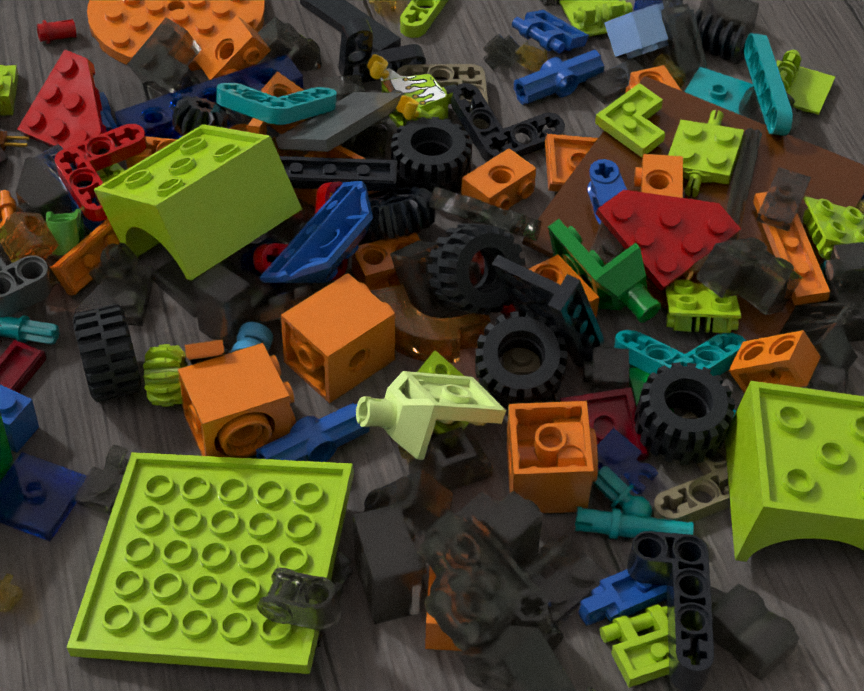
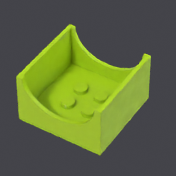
(201, 197)
(795, 467)

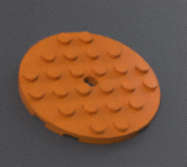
(127, 24)

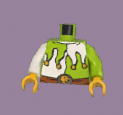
(421, 93)

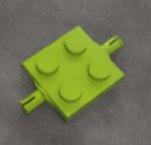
(707, 151)

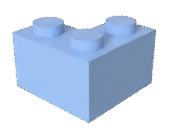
(637, 32)

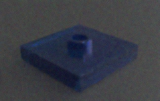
(38, 495)

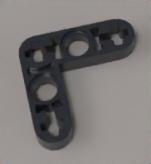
(350, 43)
(495, 134)

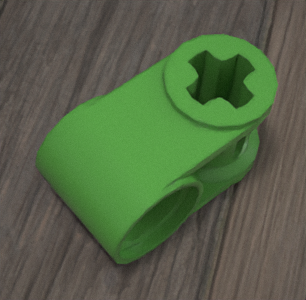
(66, 229)

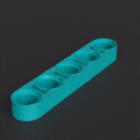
(768, 85)

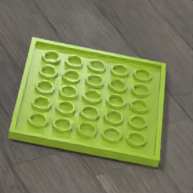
(197, 553)

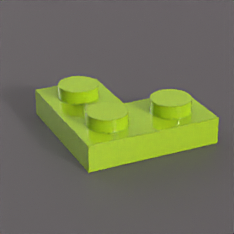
(628, 121)

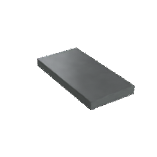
(335, 127)

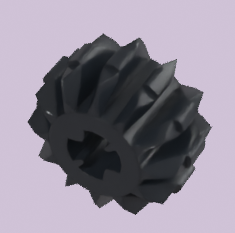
(196, 111)

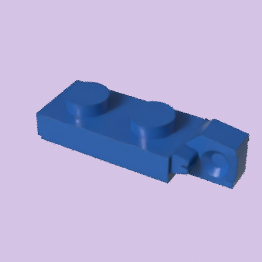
(619, 597)

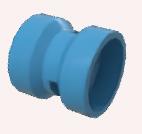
(253, 334)

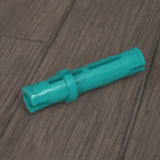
(625, 525)

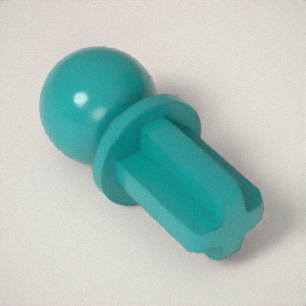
(619, 493)

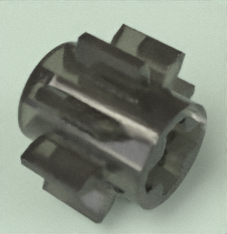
(501, 52)

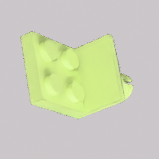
(419, 400)

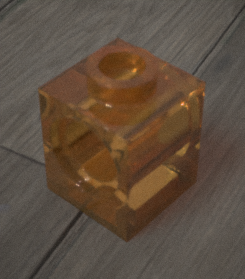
(26, 236)

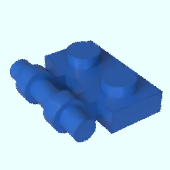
(549, 31)

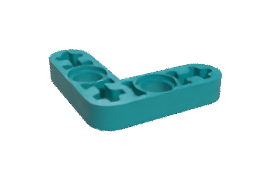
(276, 109)
(651, 354)

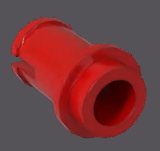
(56, 30)

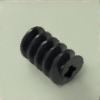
(720, 39)

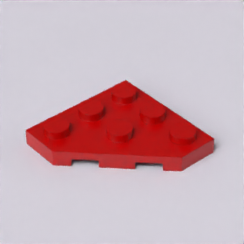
(66, 105)
(667, 229)

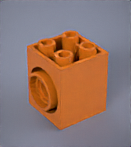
(338, 337)
(236, 402)
(552, 454)

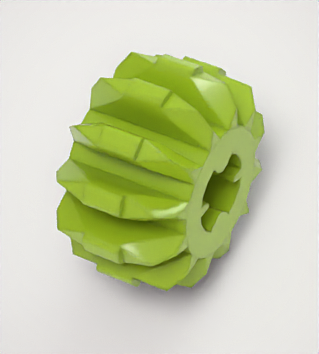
(162, 374)

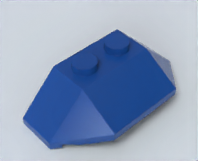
(325, 239)

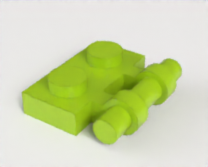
(640, 656)

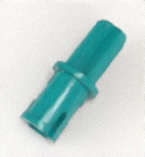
(29, 330)

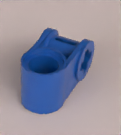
(604, 183)

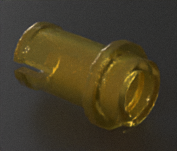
(676, 72)

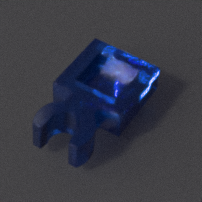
(621, 456)

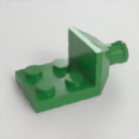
(617, 283)

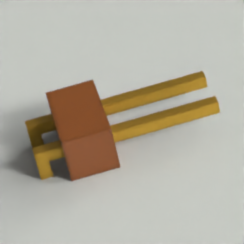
(4, 139)

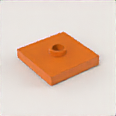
(563, 157)

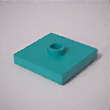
(718, 89)

